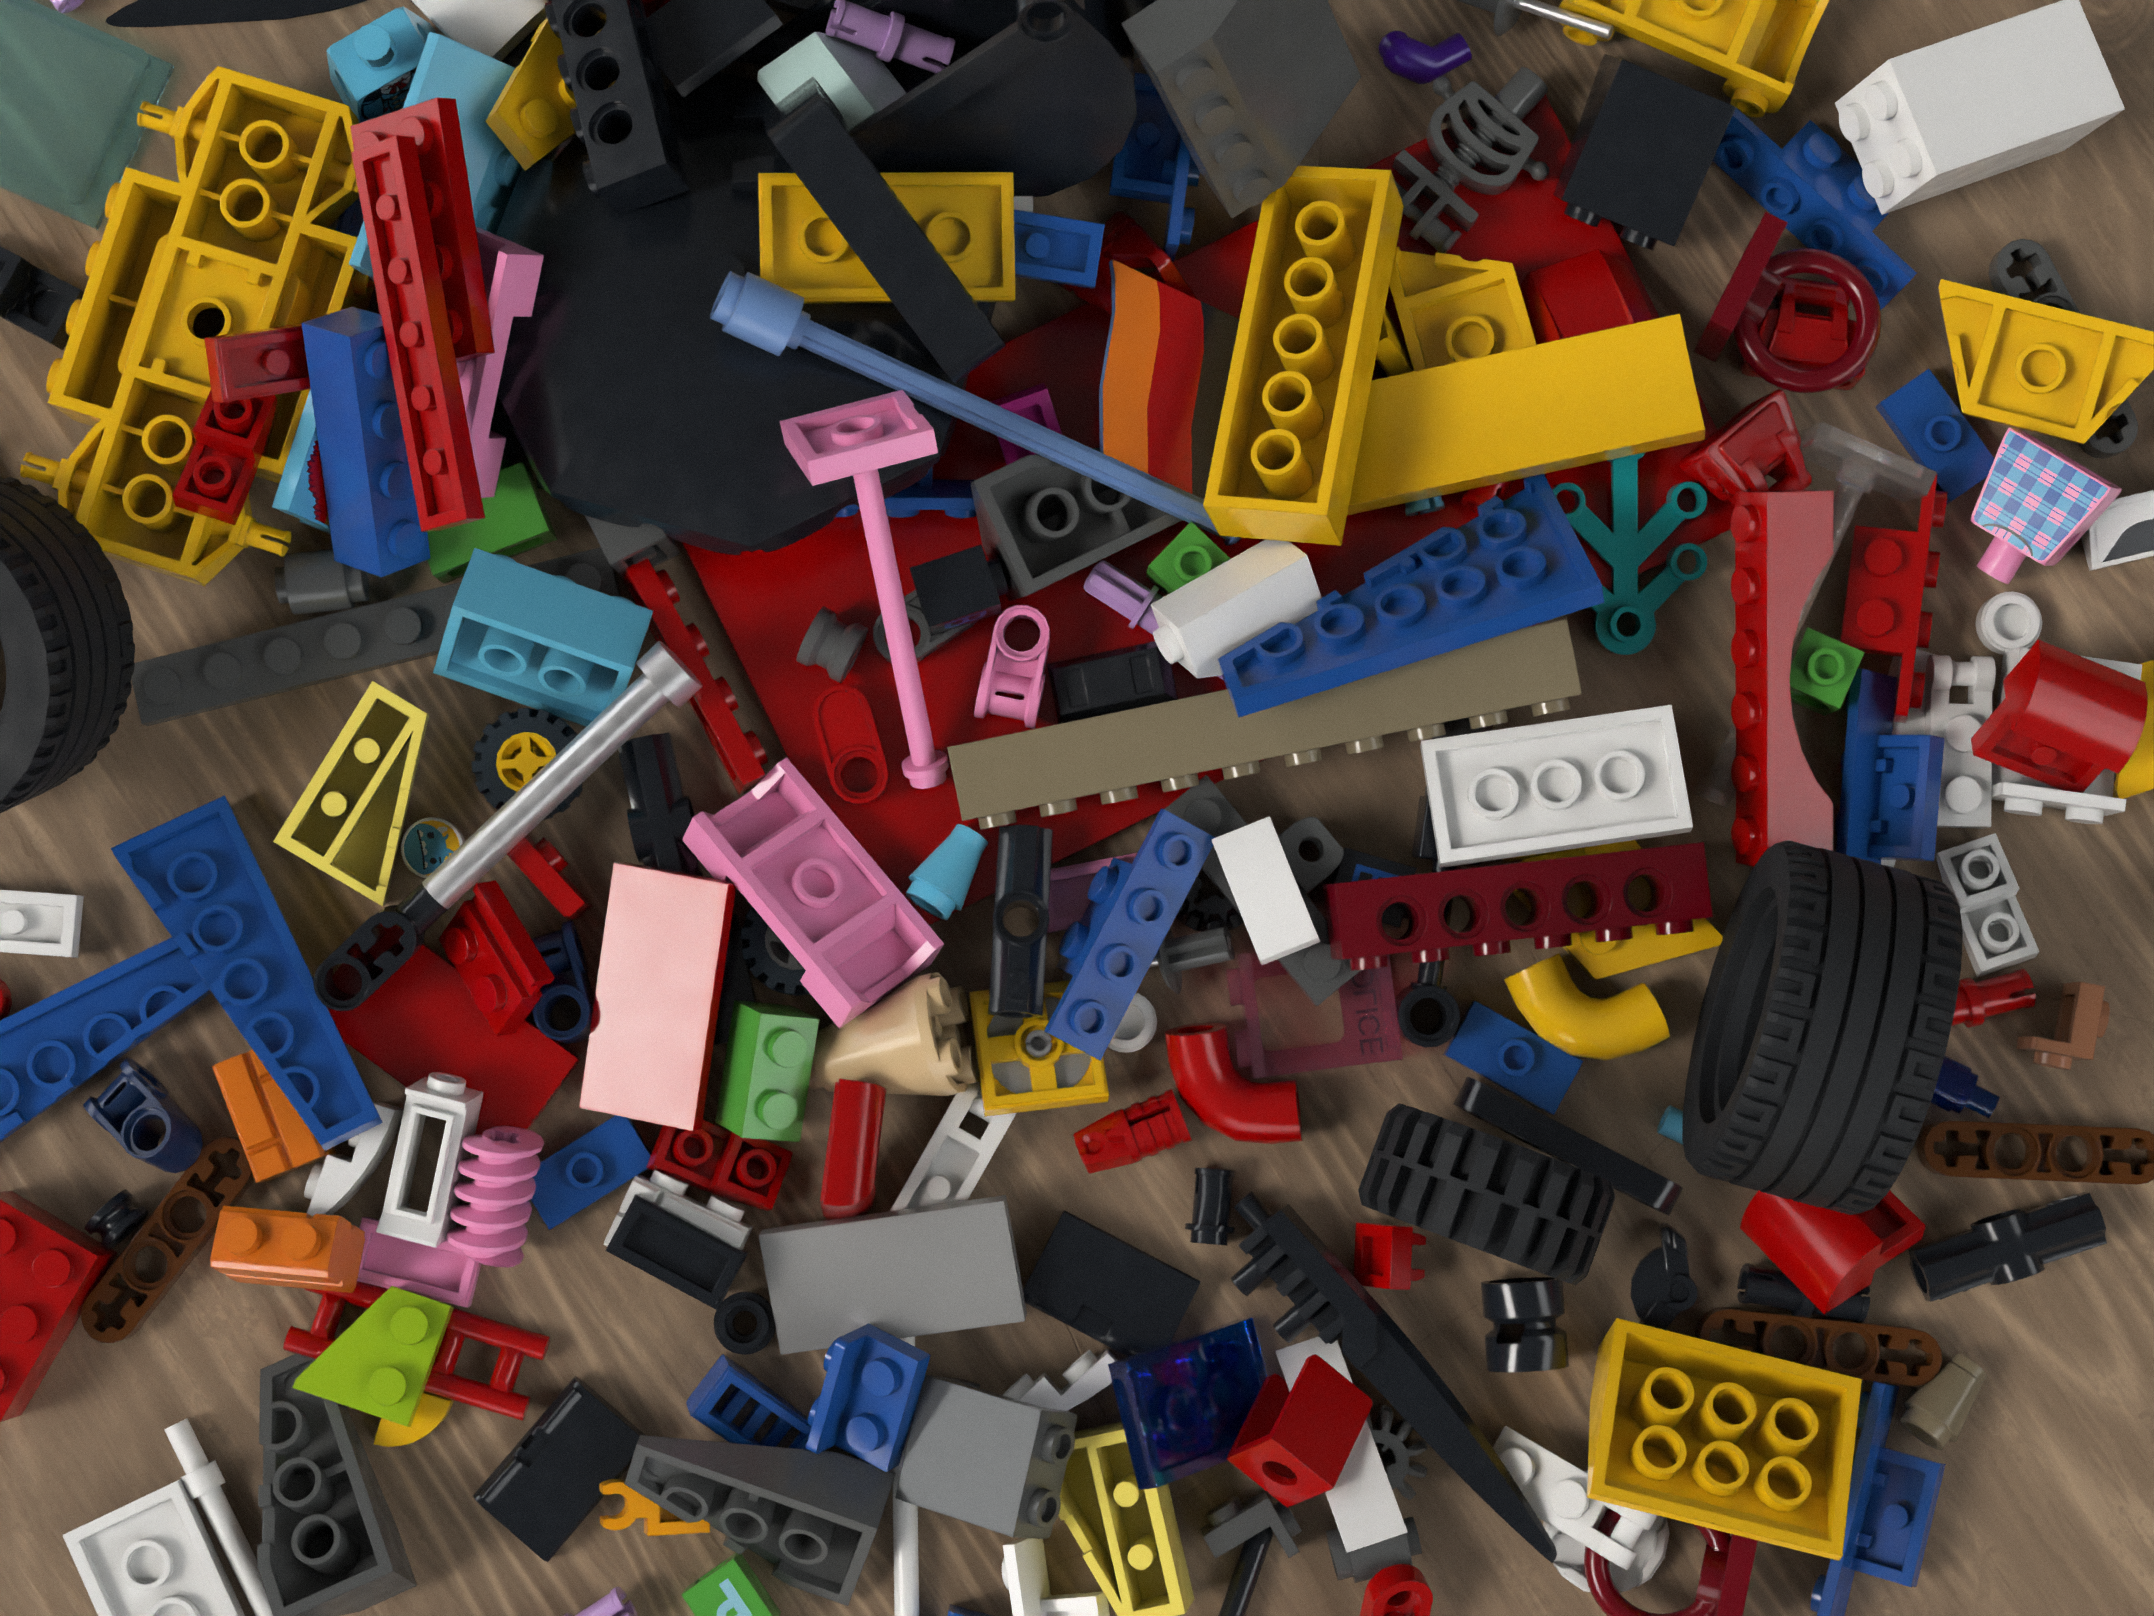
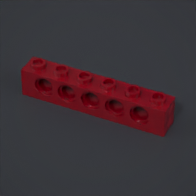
(1673, 872)

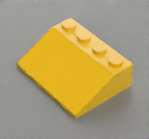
(1722, 1438)

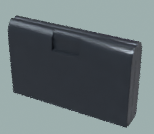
(1108, 1288)
(557, 1467)

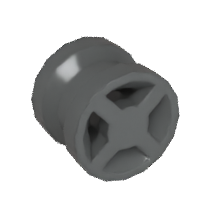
(832, 644)

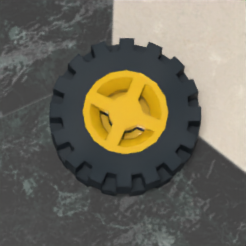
(509, 747)

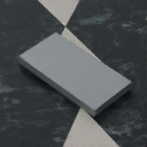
(895, 1270)

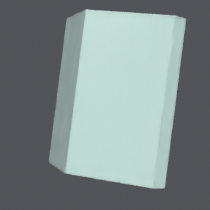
(846, 72)

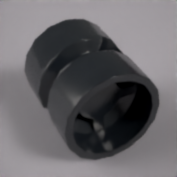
(1524, 1324)

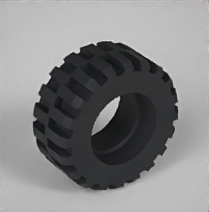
(1487, 1193)

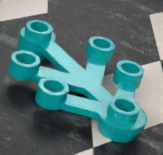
(1627, 548)

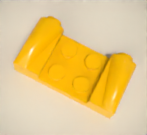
(1745, 41)

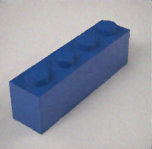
(362, 444)

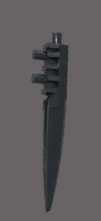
(1376, 1345)

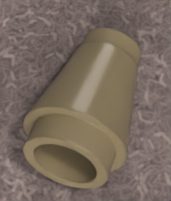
(1943, 1404)

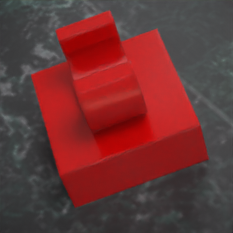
(1385, 1255)

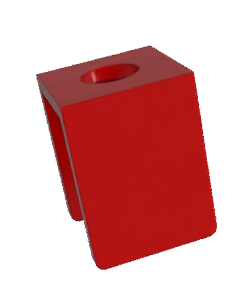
(1301, 1437)

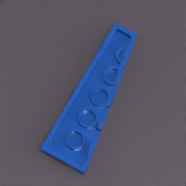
(230, 928)
(88, 1027)

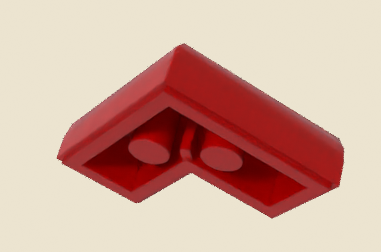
(852, 1149)

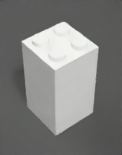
(1978, 105)

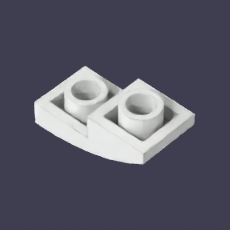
(1265, 890)
(1990, 914)
(342, 1176)
(1085, 1379)

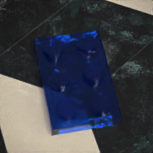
(1188, 1400)

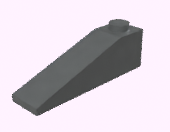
(1055, 521)
(785, 1504)
(323, 1513)

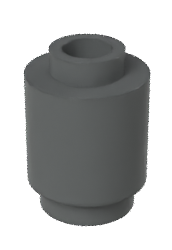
(318, 583)
(1369, 1560)

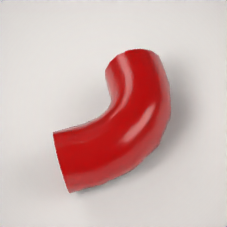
(1223, 1097)

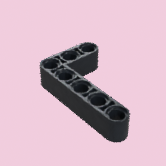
(880, 230)

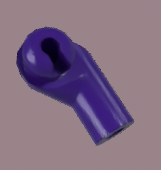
(1419, 61)

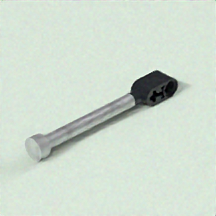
(662, 680)

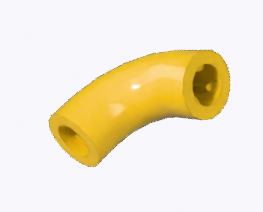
(1583, 1023)

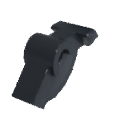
(1663, 1282)

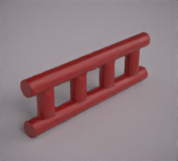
(494, 1397)

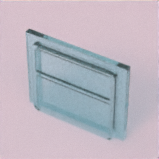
(69, 108)

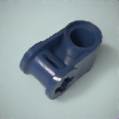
(569, 982)
(137, 1115)

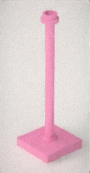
(856, 443)

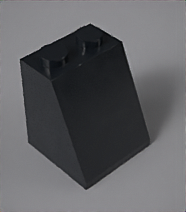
(1641, 152)

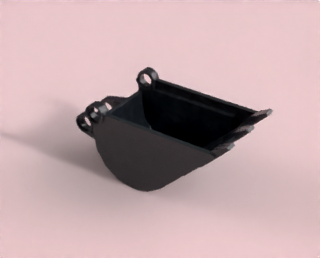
(1025, 91)

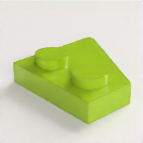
(382, 1357)

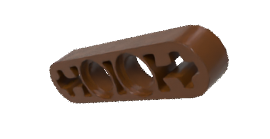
(2040, 1154)
(166, 1235)
(1819, 1340)

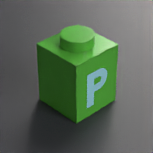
(730, 1591)

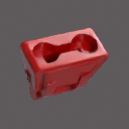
(1808, 338)
(1747, 448)

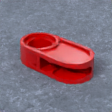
(848, 733)

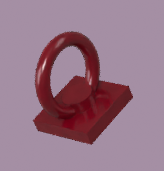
(1752, 292)
(1721, 1582)

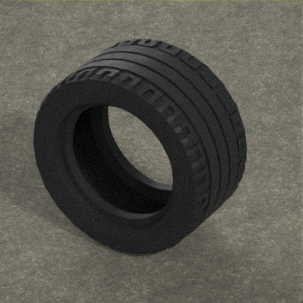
(61, 643)
(1822, 1028)

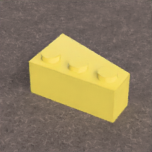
(360, 795)
(1124, 1531)

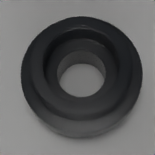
(730, 1336)

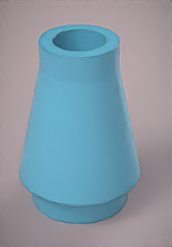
(947, 873)

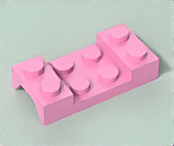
(511, 286)
(816, 892)

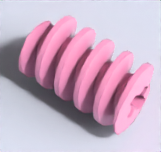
(496, 1195)

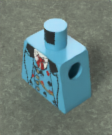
(378, 63)

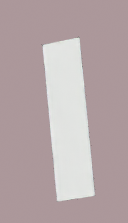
(1362, 1495)

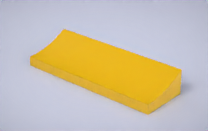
(1526, 413)

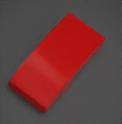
(225, 456)
(722, 1163)

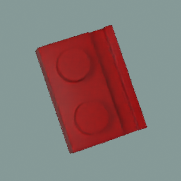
(496, 958)

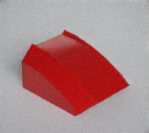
(1582, 297)

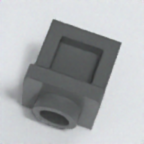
(1238, 1521)

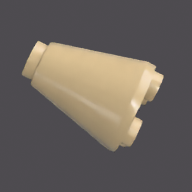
(903, 1042)

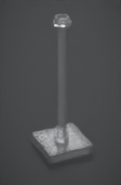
(1859, 470)

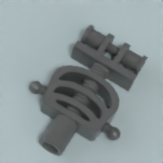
(1496, 124)

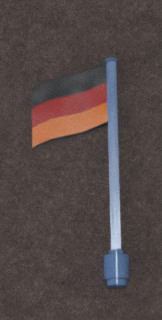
(1156, 388)

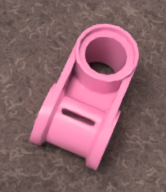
(1014, 671)

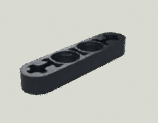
(1567, 1145)

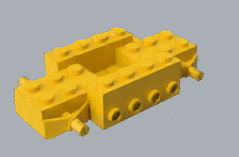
(236, 234)

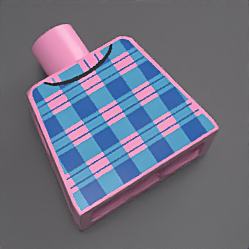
(2036, 504)

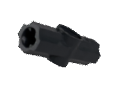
(658, 804)
(1023, 882)
(2007, 1246)

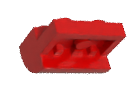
(2063, 719)
(1828, 1250)

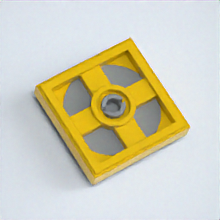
(1027, 1067)

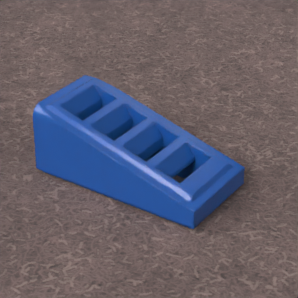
(713, 1386)

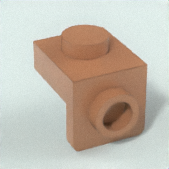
(2079, 1023)

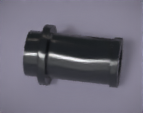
(1211, 1206)

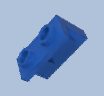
(868, 1396)

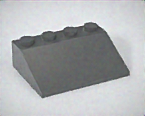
(1245, 85)

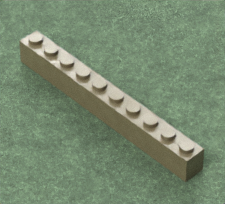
(1204, 732)

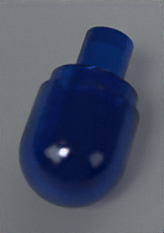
(1958, 1089)

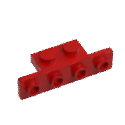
(1887, 595)

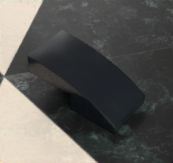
(35, 299)

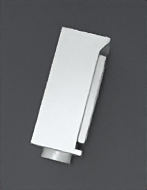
(446, 1099)

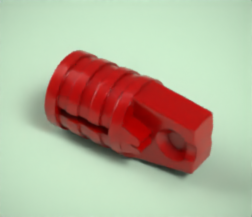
(1132, 1133)

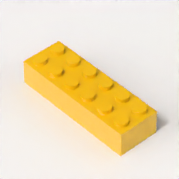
(1304, 356)

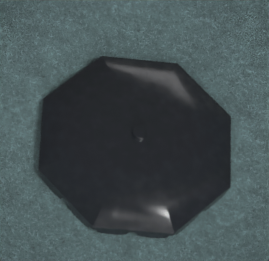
(639, 396)

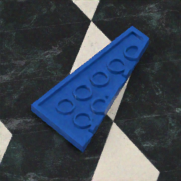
(1436, 596)

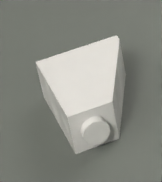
(1234, 605)

